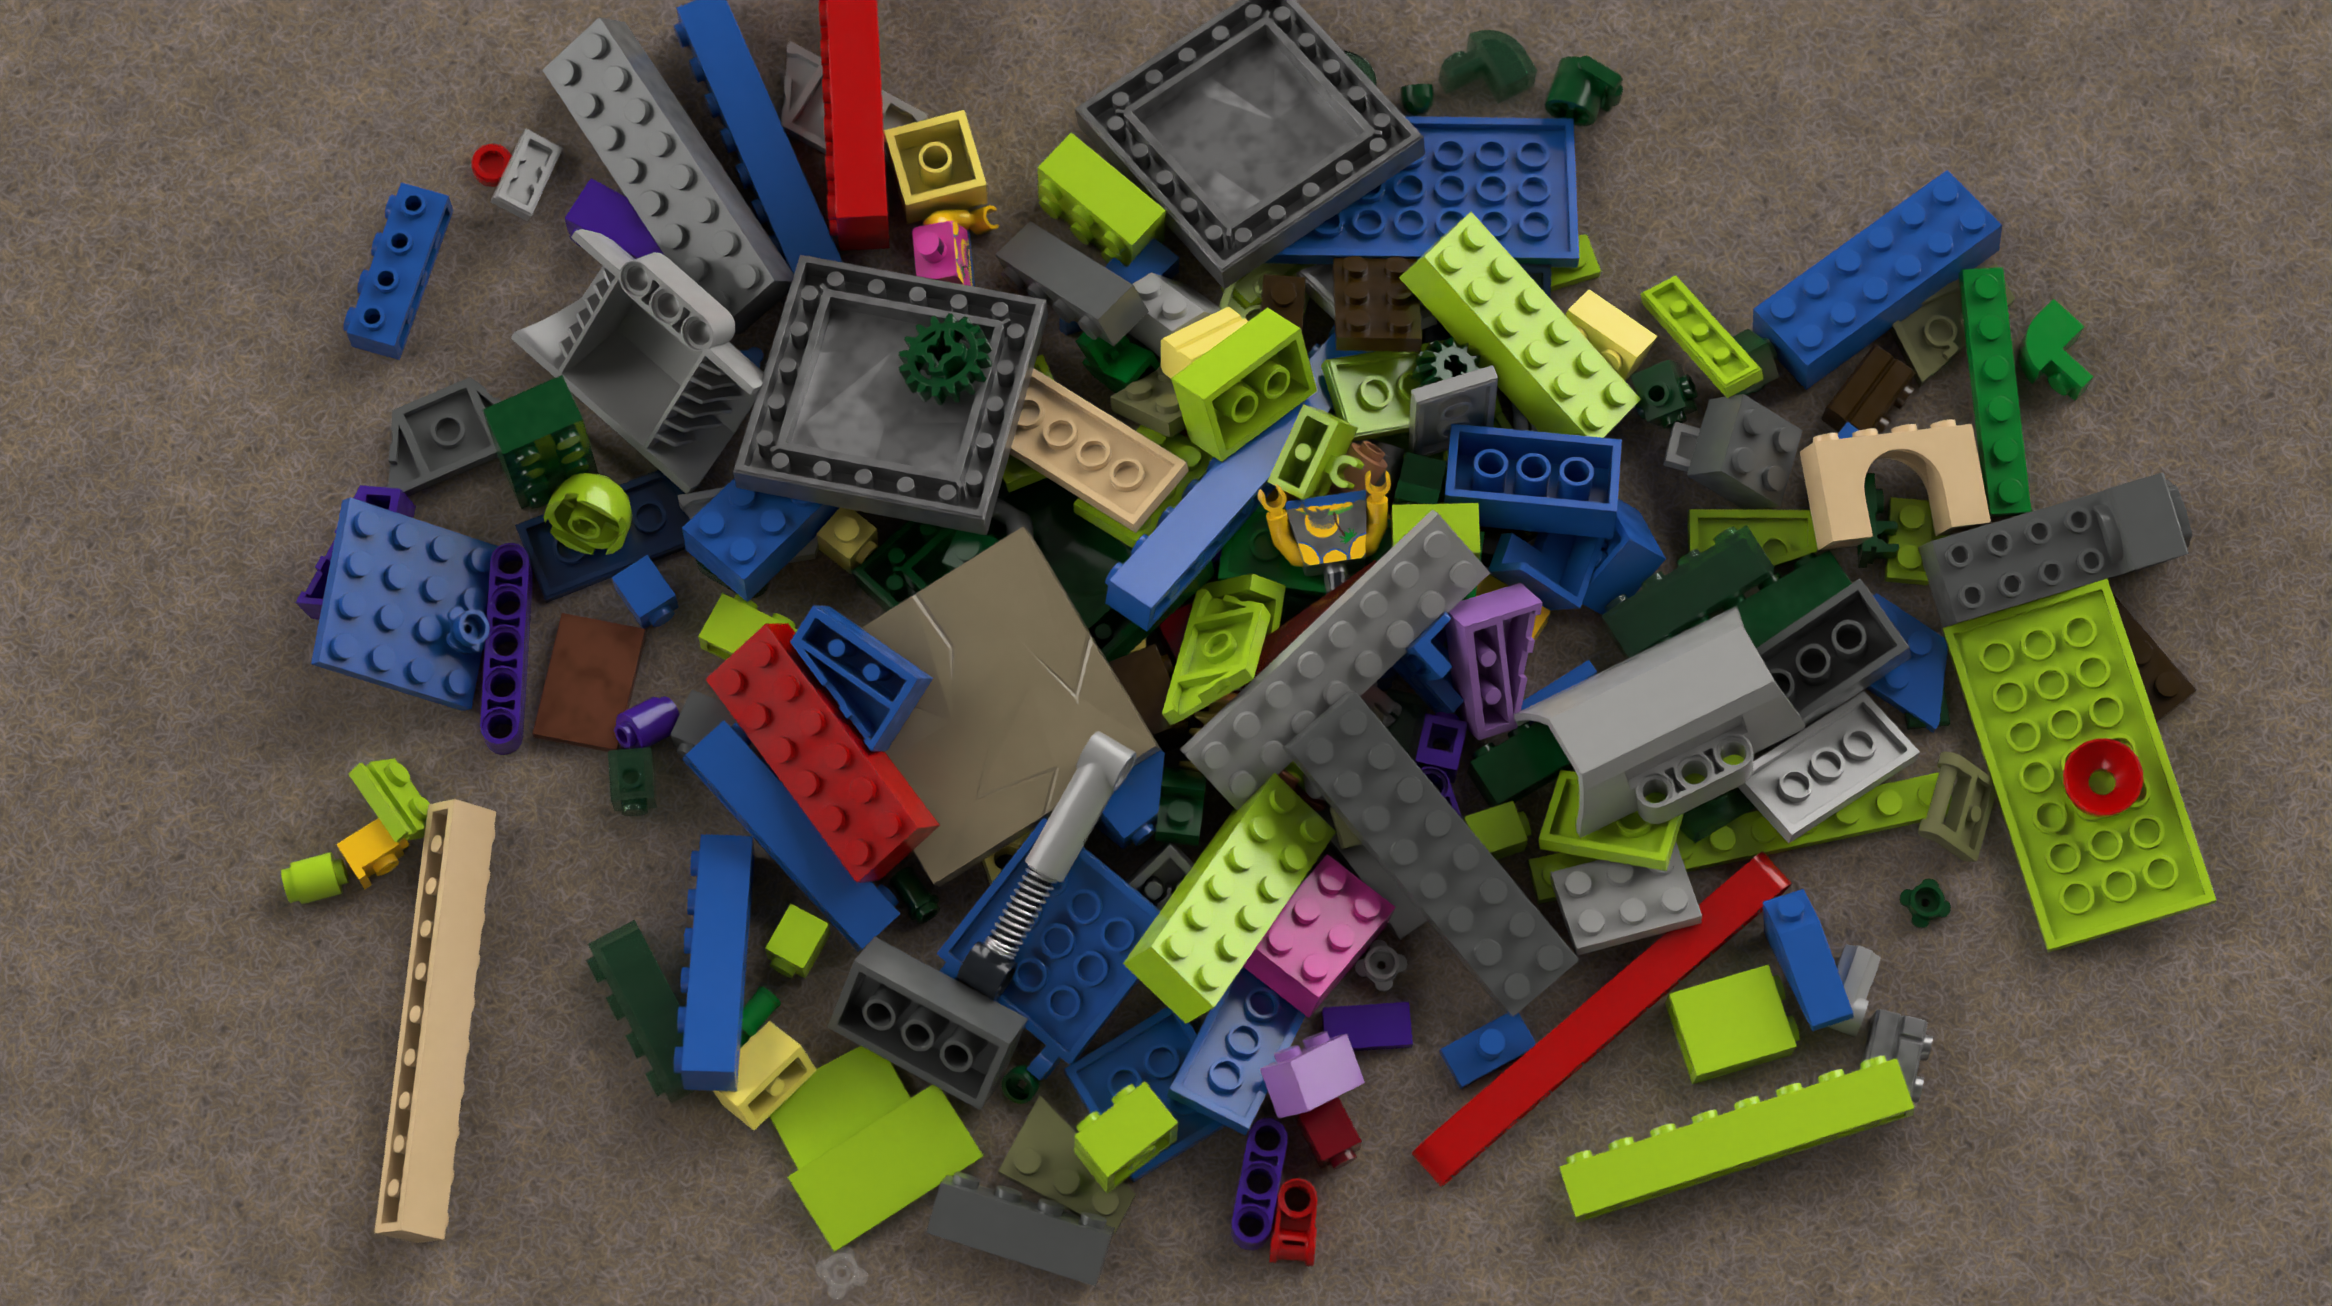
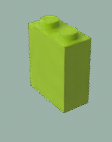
(1732, 1023)

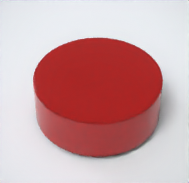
(489, 164)

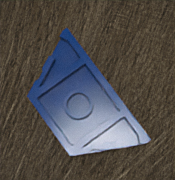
(1919, 681)

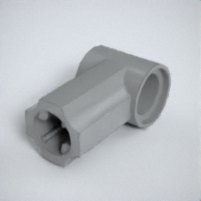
(1857, 971)

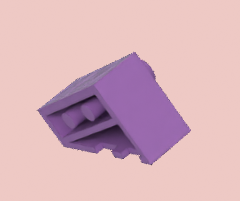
(1489, 656)

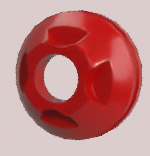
(2109, 757)

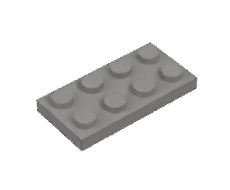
(1827, 766)

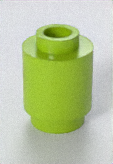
(314, 878)

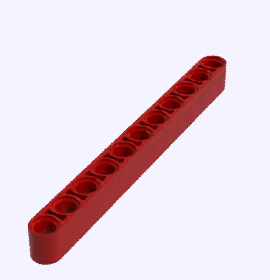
(1598, 1020)

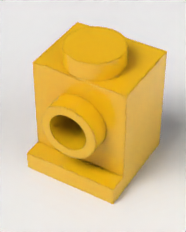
(371, 851)

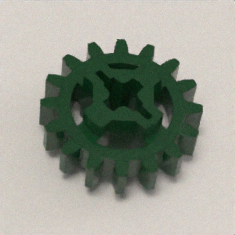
(945, 359)

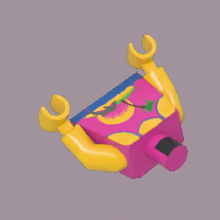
(944, 244)

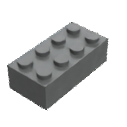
(1833, 653)
(927, 1023)

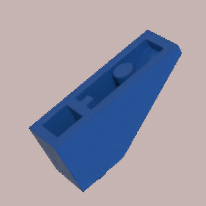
(1806, 959)

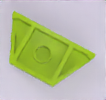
(1216, 653)

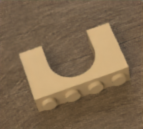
(1940, 455)

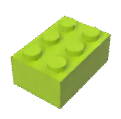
(1098, 202)
(1244, 384)

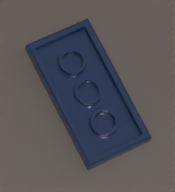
(653, 532)

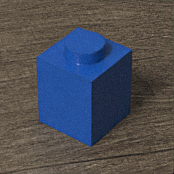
(646, 593)

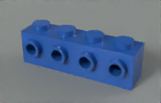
(399, 270)

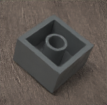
(1744, 452)

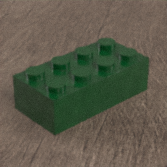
(540, 441)

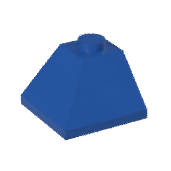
(1135, 804)

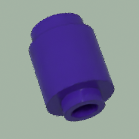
(646, 723)

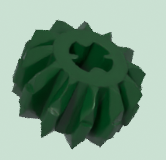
(1443, 362)

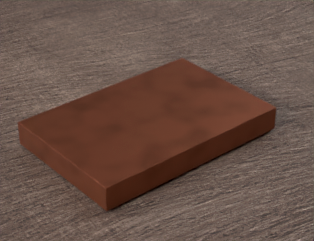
(588, 682)

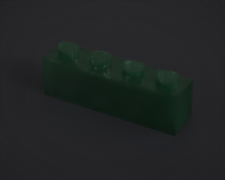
(1691, 591)
(644, 1000)

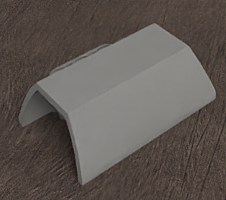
(650, 359)
(1667, 718)

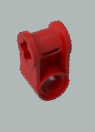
(1294, 1227)

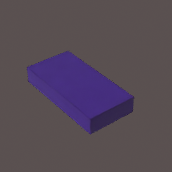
(1371, 1025)

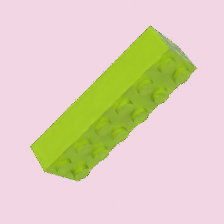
(1519, 330)
(1229, 899)

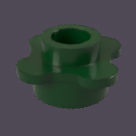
(1929, 891)

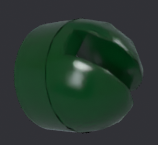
(1417, 98)
(1014, 1092)

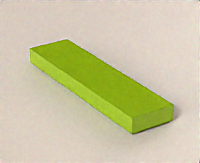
(1701, 336)

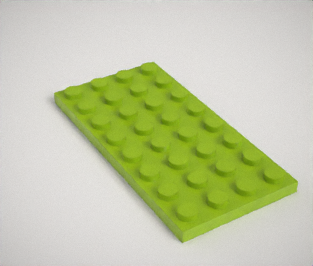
(2037, 690)

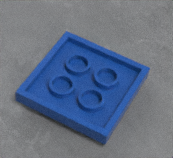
(1147, 1054)

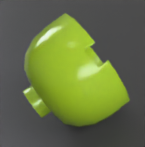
(589, 513)

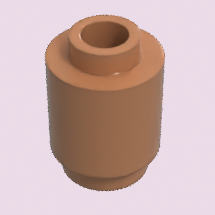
(1372, 459)

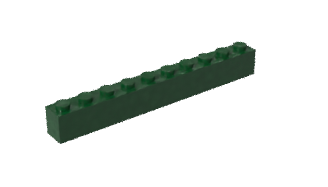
(1533, 753)

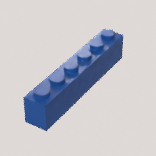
(785, 832)
(717, 963)

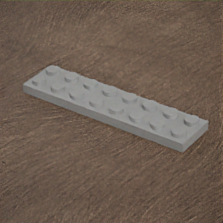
(1335, 655)

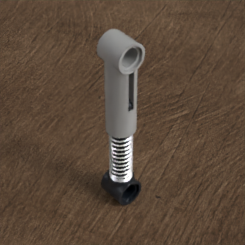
(1098, 774)

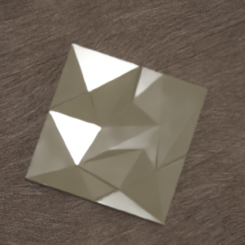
(1006, 704)

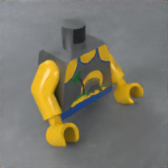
(1329, 531)

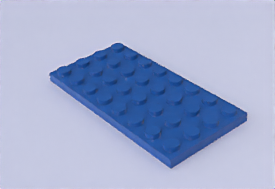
(1503, 170)

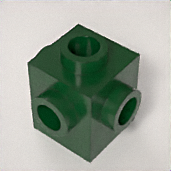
(1664, 394)

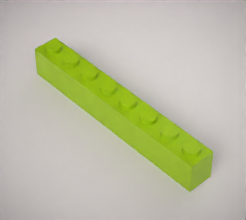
(1736, 1139)

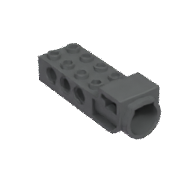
(2056, 549)

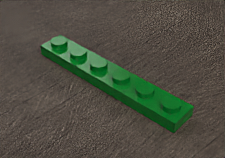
(1994, 391)

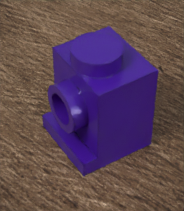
(1442, 729)

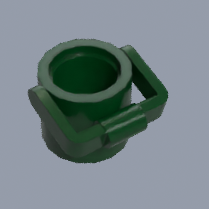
(1581, 89)

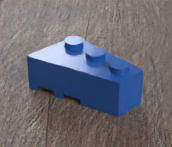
(862, 674)

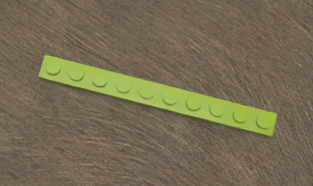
(1742, 839)

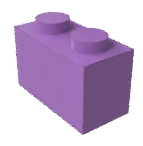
(1311, 1074)

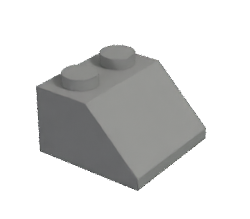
(1170, 308)

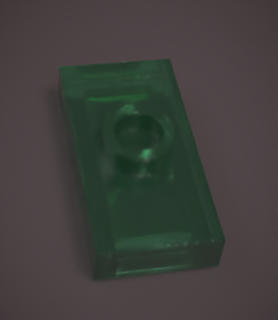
(1714, 814)

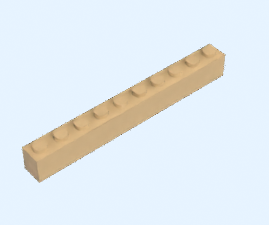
(435, 1022)

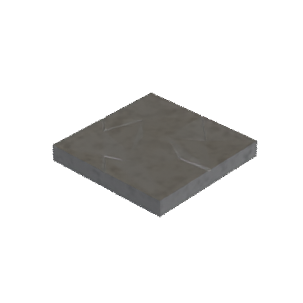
(1250, 133)
(846, 427)

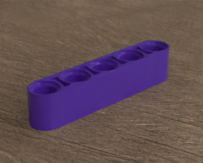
(504, 629)

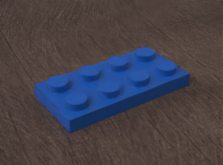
(1234, 1043)

